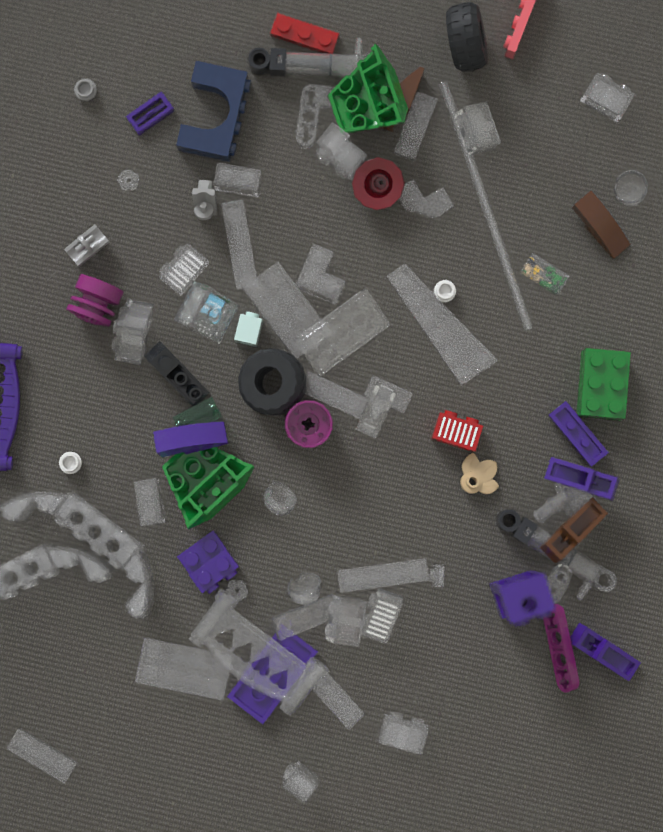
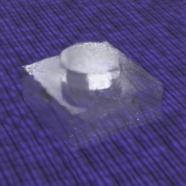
(437, 575)

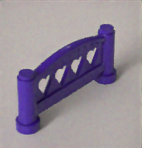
(11, 401)

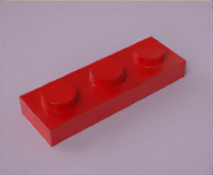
(304, 34)

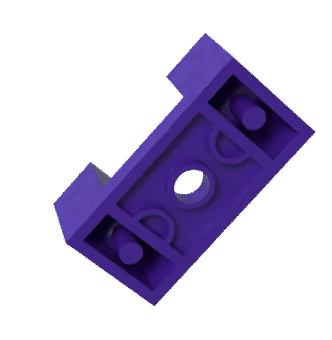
(526, 586)

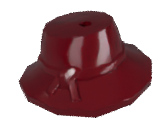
(368, 187)

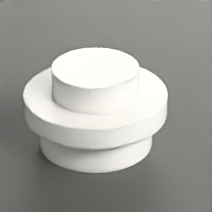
(445, 290)
(70, 462)

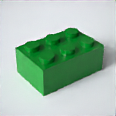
(603, 384)

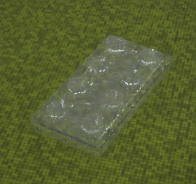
(282, 305)
(342, 332)
(181, 669)

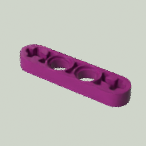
(563, 647)

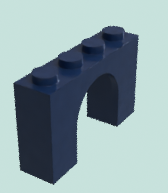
(219, 141)

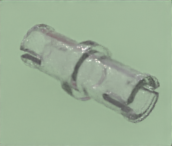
(554, 505)

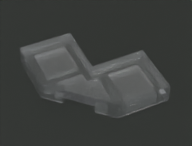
(431, 206)

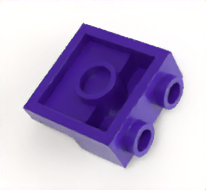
(208, 562)

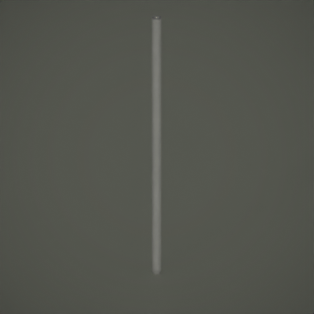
(515, 290)

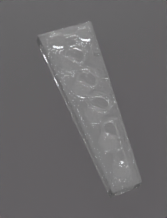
(452, 340)

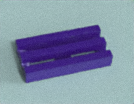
(140, 130)

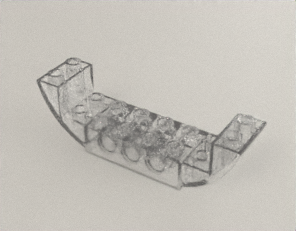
(66, 509)
(49, 561)

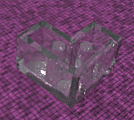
(338, 151)
(315, 278)
(132, 331)

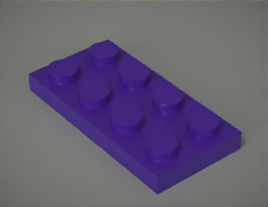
(261, 705)

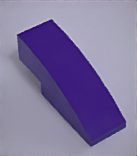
(190, 438)
(582, 478)
(604, 652)

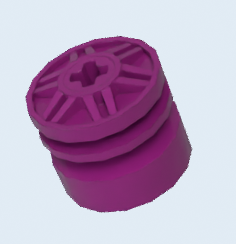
(94, 300)
(319, 416)

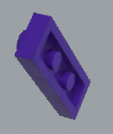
(578, 434)

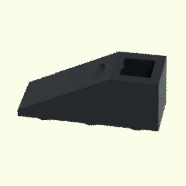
(176, 374)

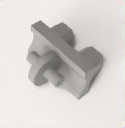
(204, 200)
(86, 245)

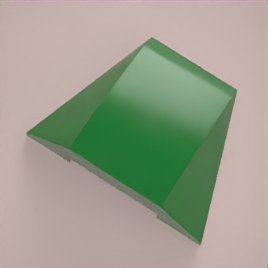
(369, 96)
(205, 482)

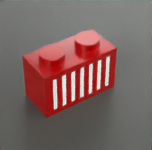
(457, 431)

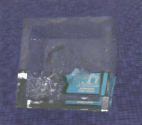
(206, 312)

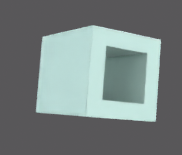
(248, 329)

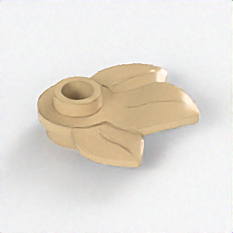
(481, 473)

